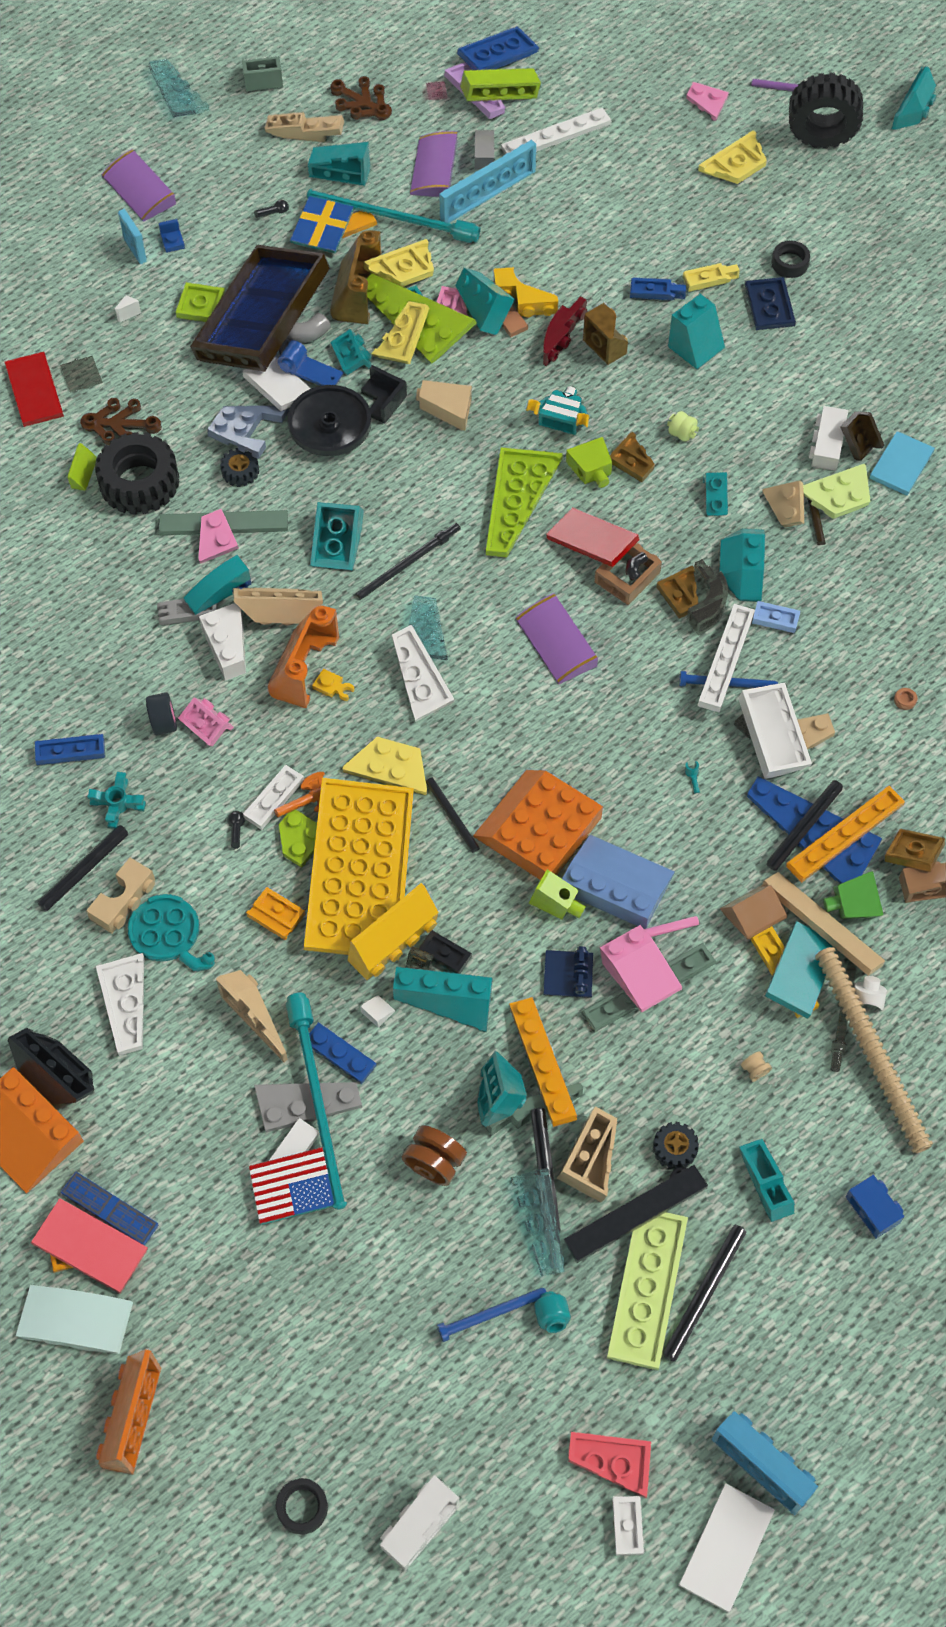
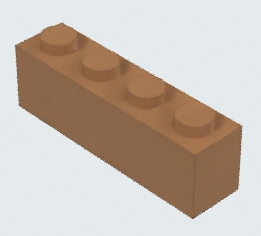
(922, 884)

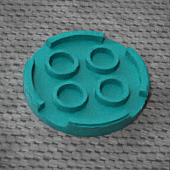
(163, 927)

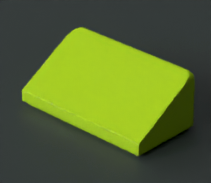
(81, 468)

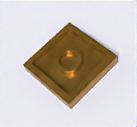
(915, 850)

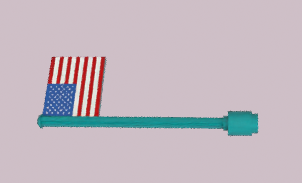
(306, 1179)

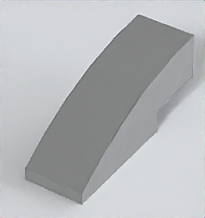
(484, 148)

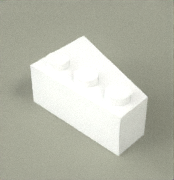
(226, 639)
(419, 1522)

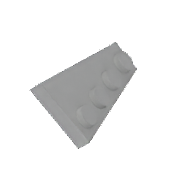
(286, 1103)

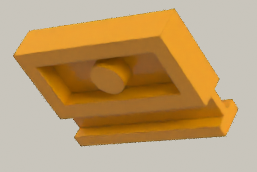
(276, 913)

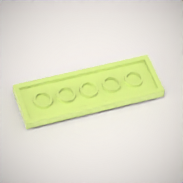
(647, 1291)

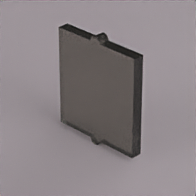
(81, 374)

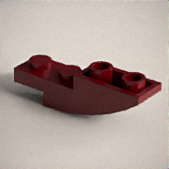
(560, 327)

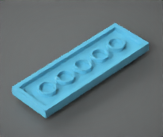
(488, 182)

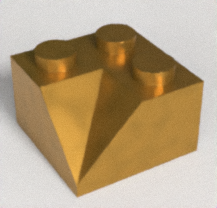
(601, 334)

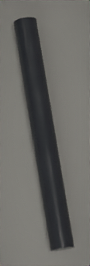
(453, 816)

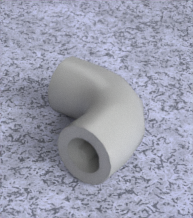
(310, 330)

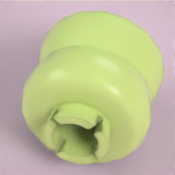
(683, 426)

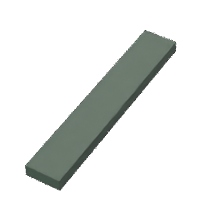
(238, 522)
(619, 1003)

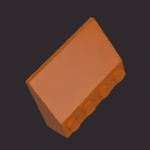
(31, 1132)
(130, 1413)

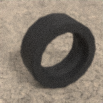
(790, 270)
(284, 1494)

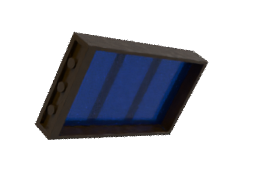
(260, 307)

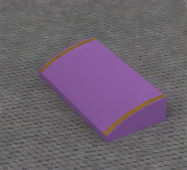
(434, 163)
(139, 185)
(557, 639)

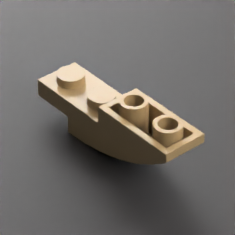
(301, 128)

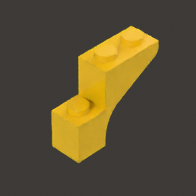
(529, 300)

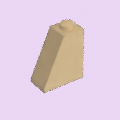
(446, 401)

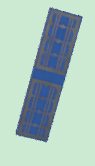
(109, 1208)

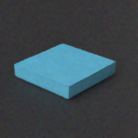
(132, 236)

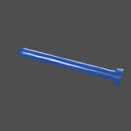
(735, 682)
(446, 1331)

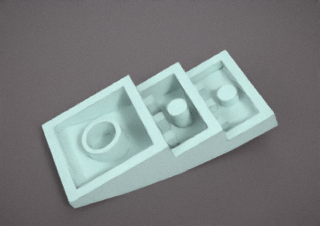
(74, 1319)

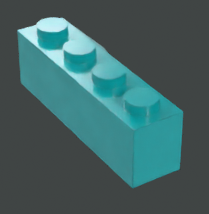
(446, 994)

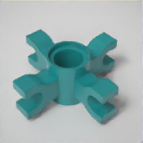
(114, 792)

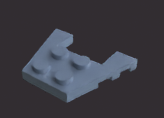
(238, 423)

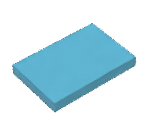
(902, 463)

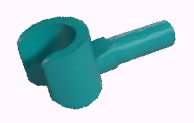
(692, 773)

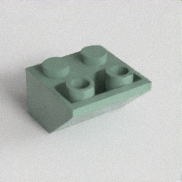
(262, 73)

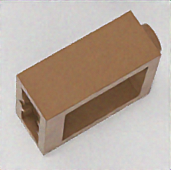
(621, 589)

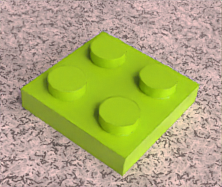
(198, 301)

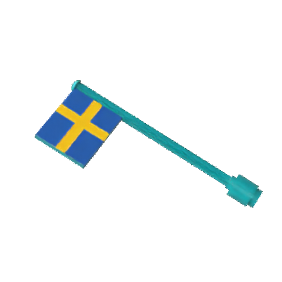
(328, 215)

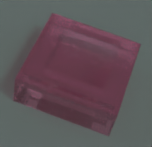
(436, 90)

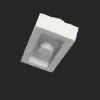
(628, 1526)

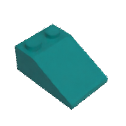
(336, 535)

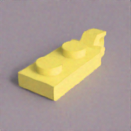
(709, 276)

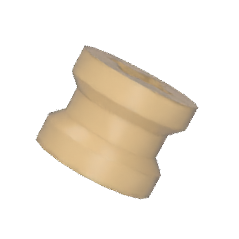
(756, 1066)

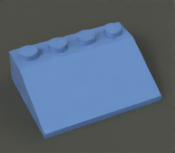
(618, 881)

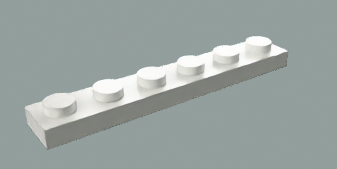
(562, 131)
(726, 658)

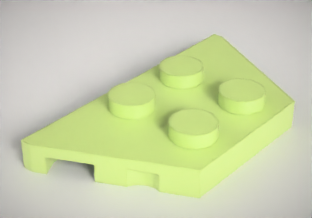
(840, 492)

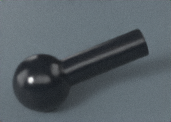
(279, 206)
(235, 820)

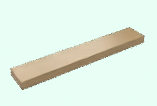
(825, 924)

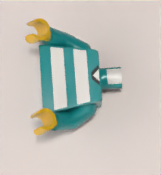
(560, 411)

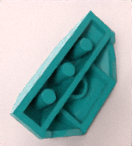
(917, 100)
(743, 563)
(499, 1090)

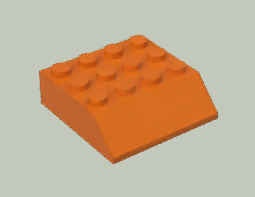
(540, 823)

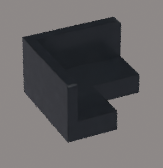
(387, 391)

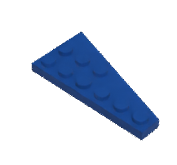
(789, 809)

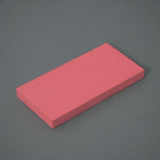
(89, 1246)

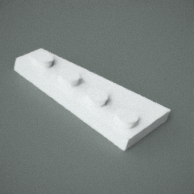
(421, 678)
(124, 999)

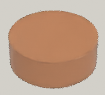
(905, 698)

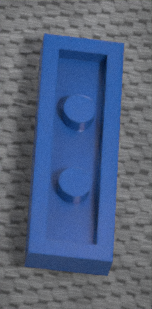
(69, 749)
(341, 1053)

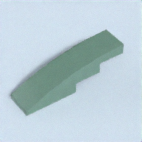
(523, 1115)

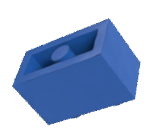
(875, 1206)

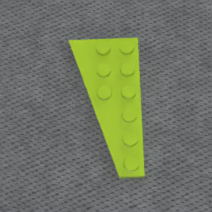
(442, 325)
(518, 488)

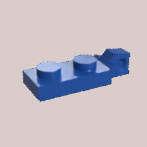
(656, 289)

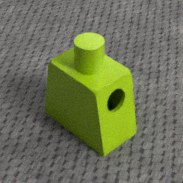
(591, 462)
(556, 897)

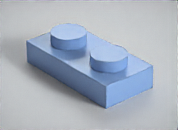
(776, 617)

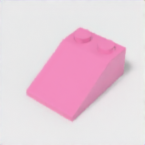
(639, 968)

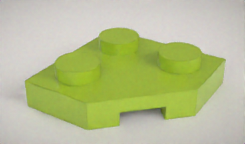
(297, 837)

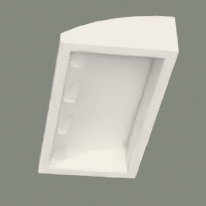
(774, 730)

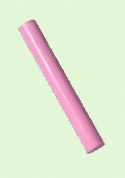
(672, 926)

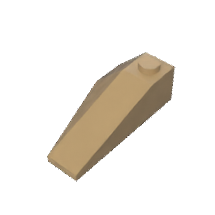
(244, 998)

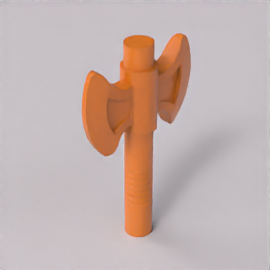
(311, 783)

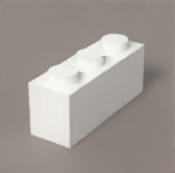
(828, 438)

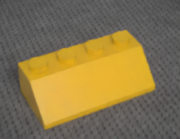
(393, 933)

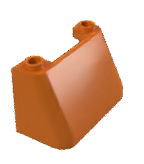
(313, 632)

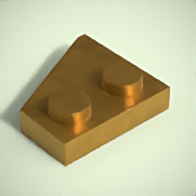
(632, 458)
(680, 591)

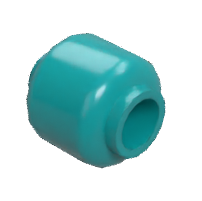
(552, 1312)

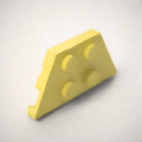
(737, 160)
(403, 265)
(389, 764)

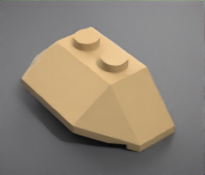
(277, 604)

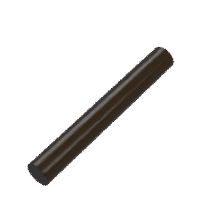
(819, 534)

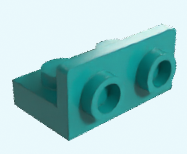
(351, 352)

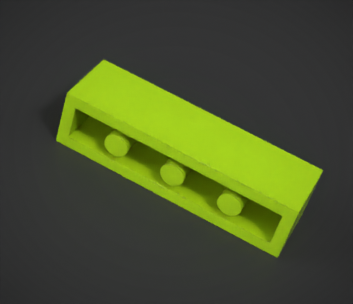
(500, 84)

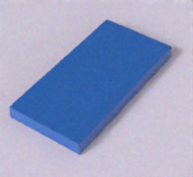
(498, 50)

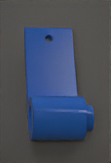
(295, 361)

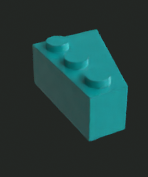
(341, 163)
(484, 300)

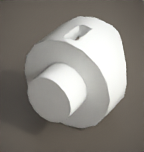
(871, 991)

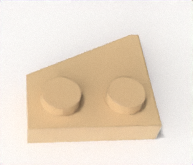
(787, 502)

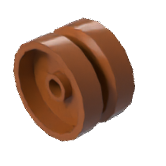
(434, 1155)

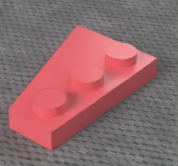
(614, 1459)

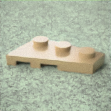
(816, 729)

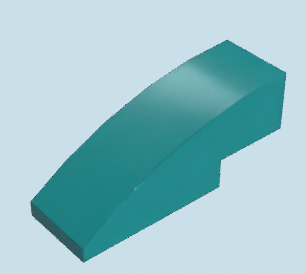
(217, 585)
(767, 1180)

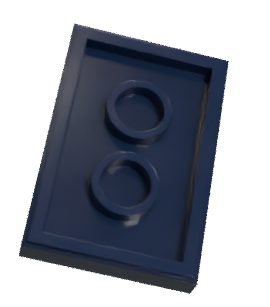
(770, 303)

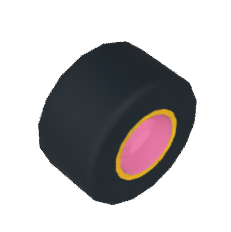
(161, 713)

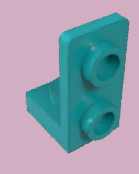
(716, 493)

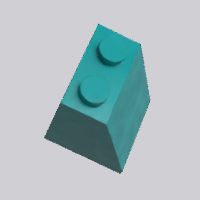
(696, 332)

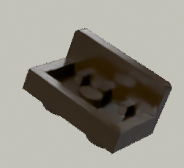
(861, 434)

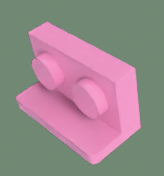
(205, 721)

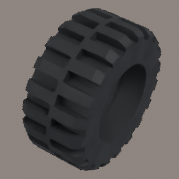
(821, 92)
(139, 494)

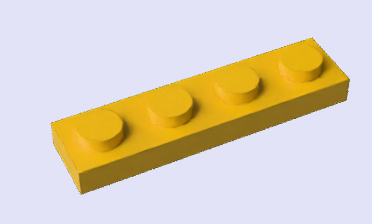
(770, 950)

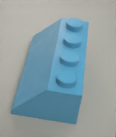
(764, 1462)

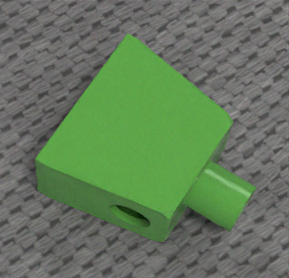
(856, 898)

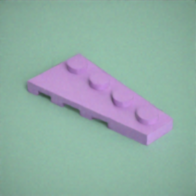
(490, 108)

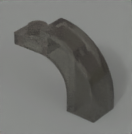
(710, 611)

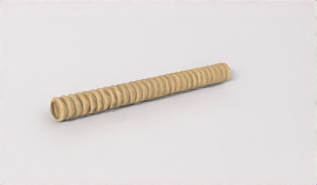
(873, 1049)

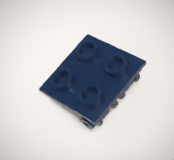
(568, 973)

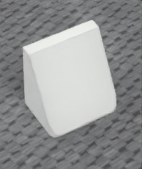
(127, 308)
(377, 1010)

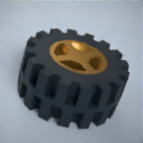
(232, 464)
(675, 1136)

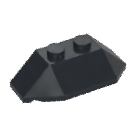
(50, 1067)

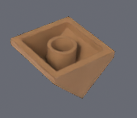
(755, 911)

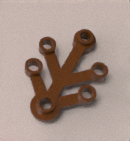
(380, 110)
(118, 421)

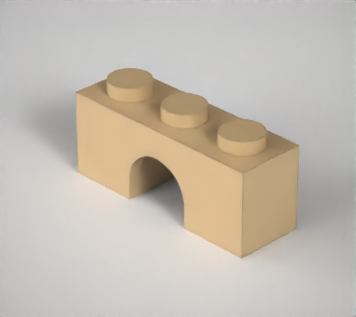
(112, 912)

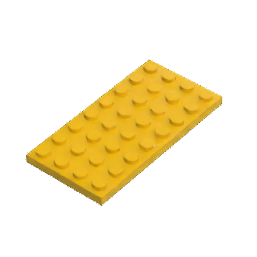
(356, 860)

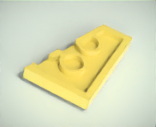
(403, 338)

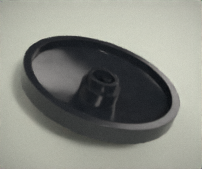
(329, 420)

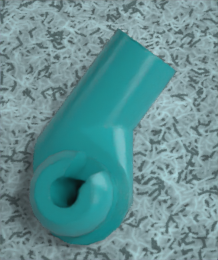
(197, 964)

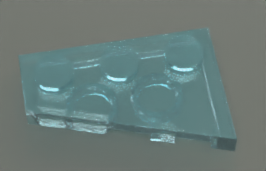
(427, 625)

